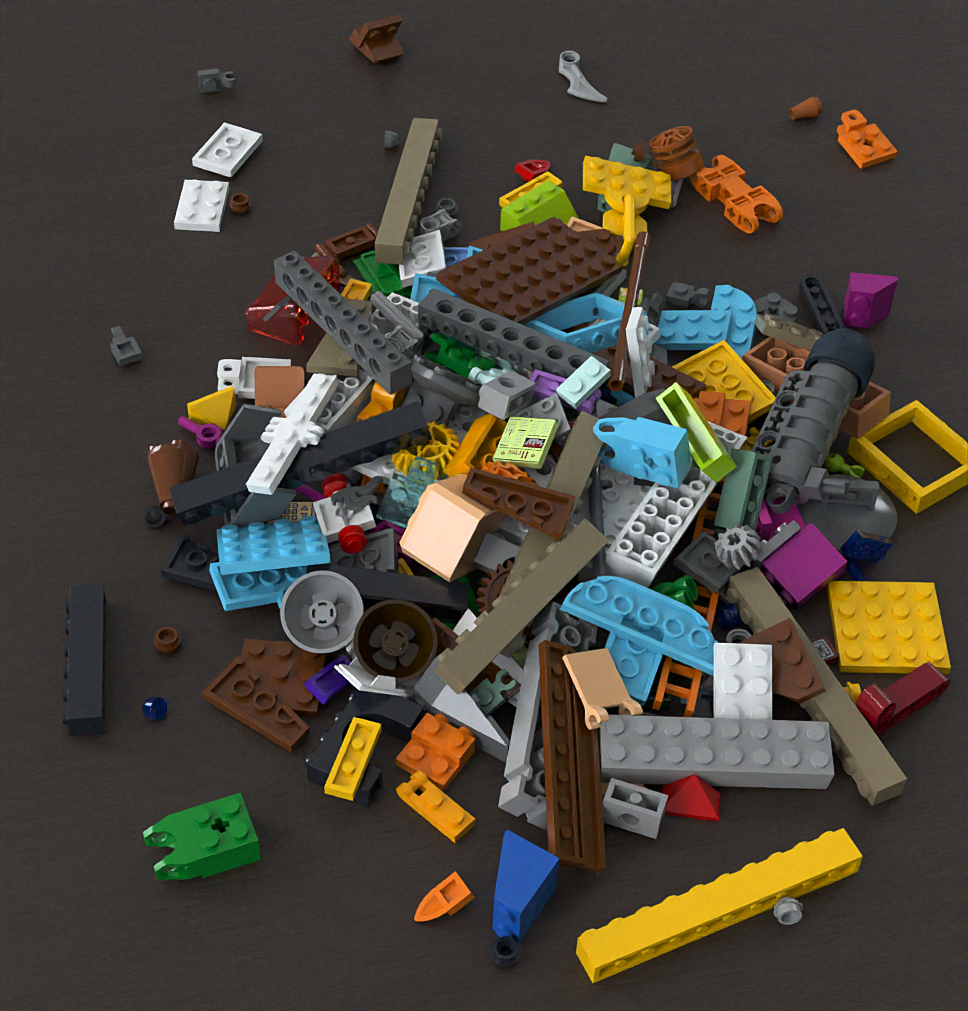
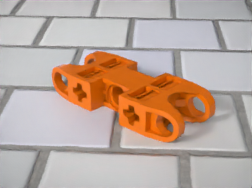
(741, 202)

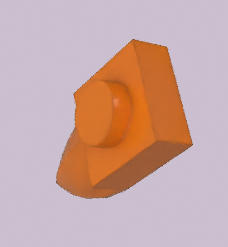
(444, 898)

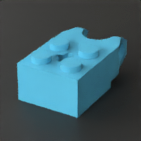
(646, 449)

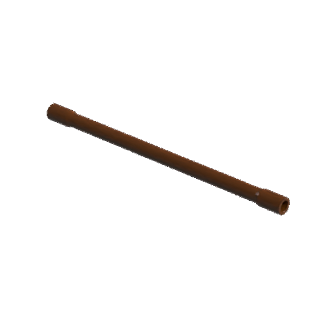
(618, 371)

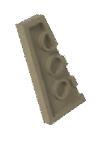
(331, 357)

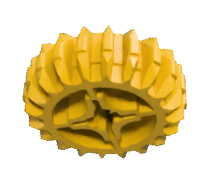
(438, 449)

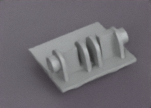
(549, 409)

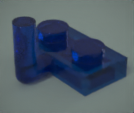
(865, 547)

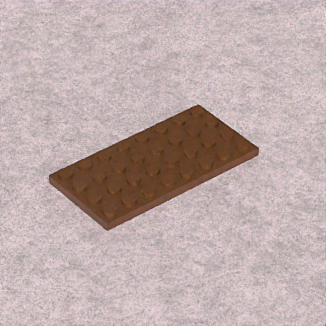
(530, 272)

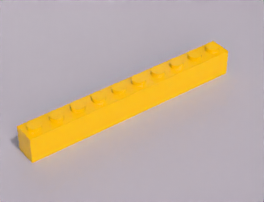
(716, 904)

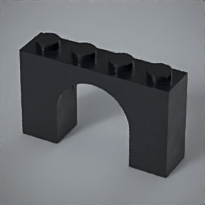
(397, 718)

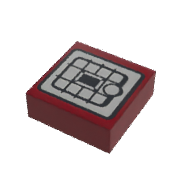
(826, 650)

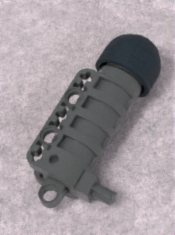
(832, 376)

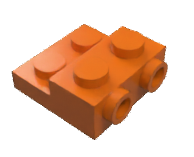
(725, 412)
(437, 750)

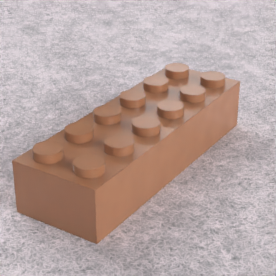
(776, 359)

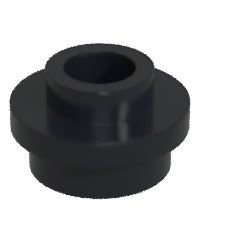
(505, 944)

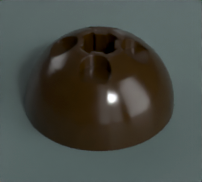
(390, 626)

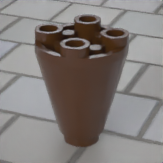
(169, 467)

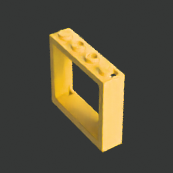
(893, 476)

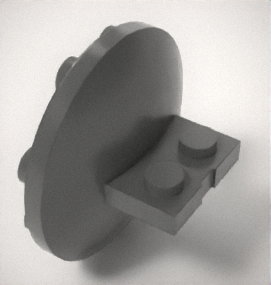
(438, 389)
(863, 509)

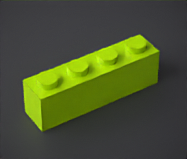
(703, 441)

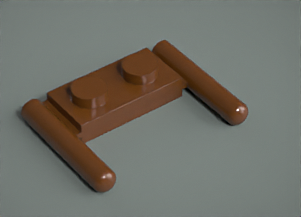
(349, 244)

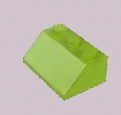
(537, 206)

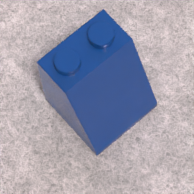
(523, 885)

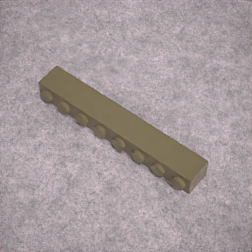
(520, 606)

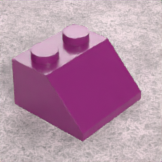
(868, 299)

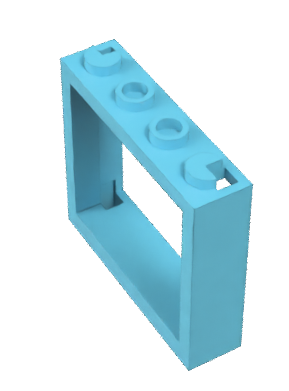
(581, 311)

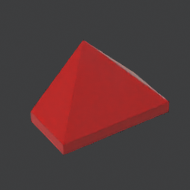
(692, 799)

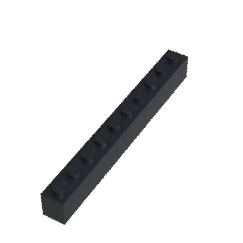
(334, 453)

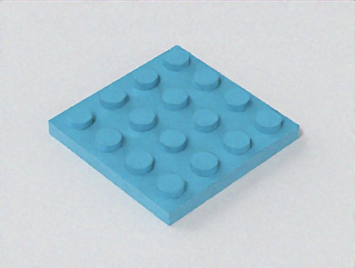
(271, 545)

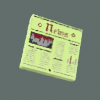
(526, 442)

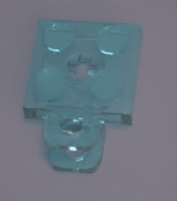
(405, 489)

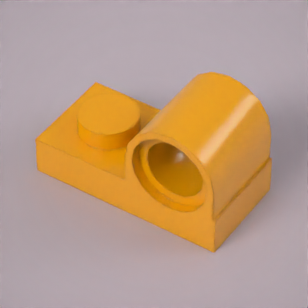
(381, 402)

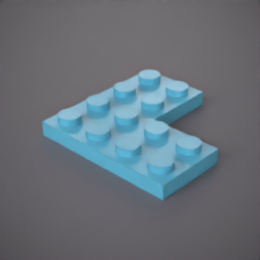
(254, 587)

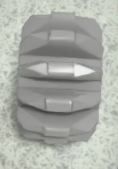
(738, 546)

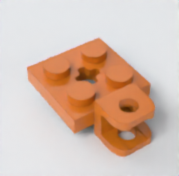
(855, 134)

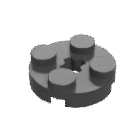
(776, 305)

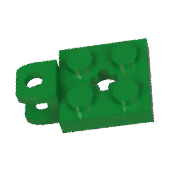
(458, 359)

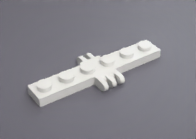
(292, 433)

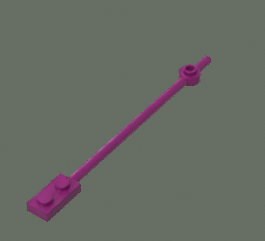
(210, 434)

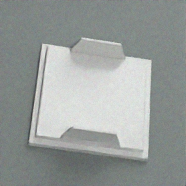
(365, 682)

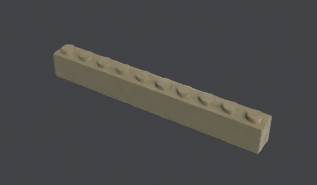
(408, 192)
(569, 477)
(850, 734)

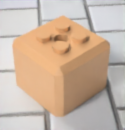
(448, 528)

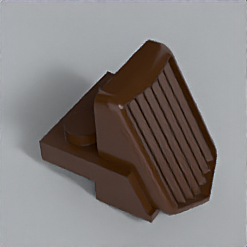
(378, 39)

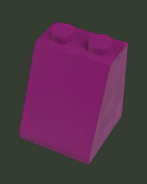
(804, 566)

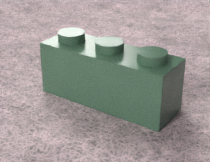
(743, 490)

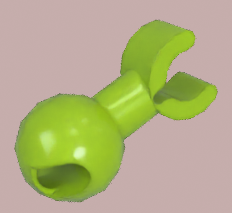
(835, 464)

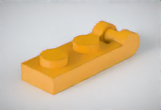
(436, 806)

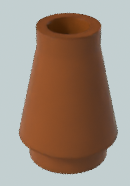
(807, 109)

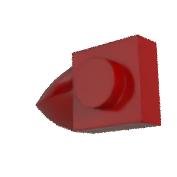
(532, 168)

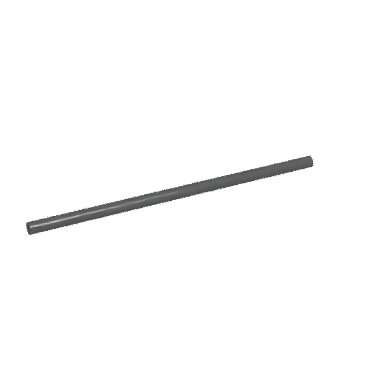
(596, 517)

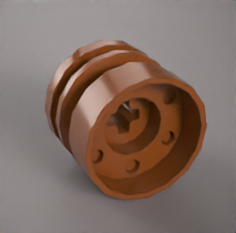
(677, 152)

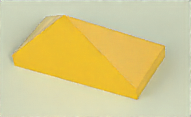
(214, 408)

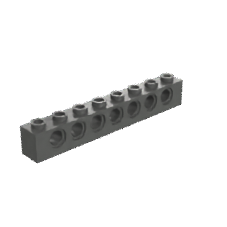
(343, 322)
(500, 336)

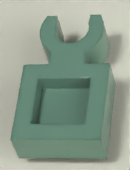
(491, 693)

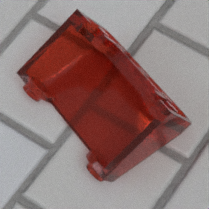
(288, 322)

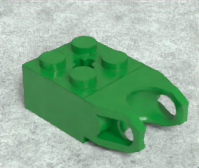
(205, 839)

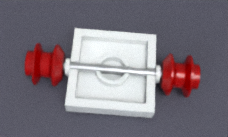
(338, 521)

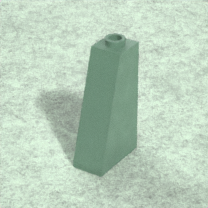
(623, 155)

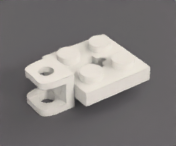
(243, 373)

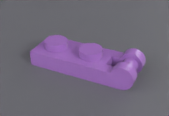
(548, 383)

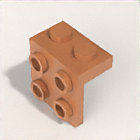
(278, 386)

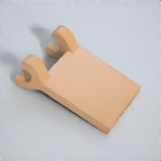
(599, 686)

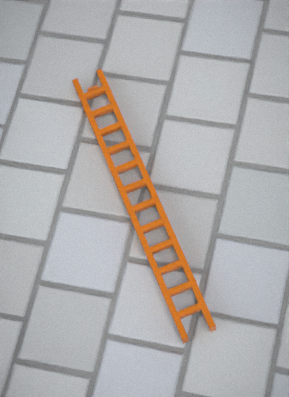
(707, 613)

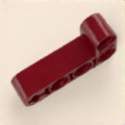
(902, 698)

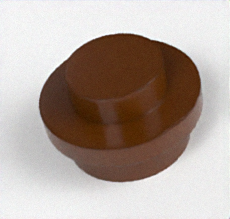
(639, 150)
(240, 203)
(167, 640)

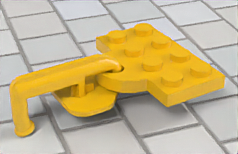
(628, 193)

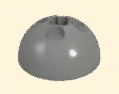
(310, 602)

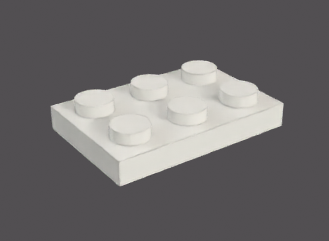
(227, 149)
(201, 205)
(424, 256)
(639, 350)
(742, 681)

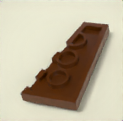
(525, 502)
(252, 703)

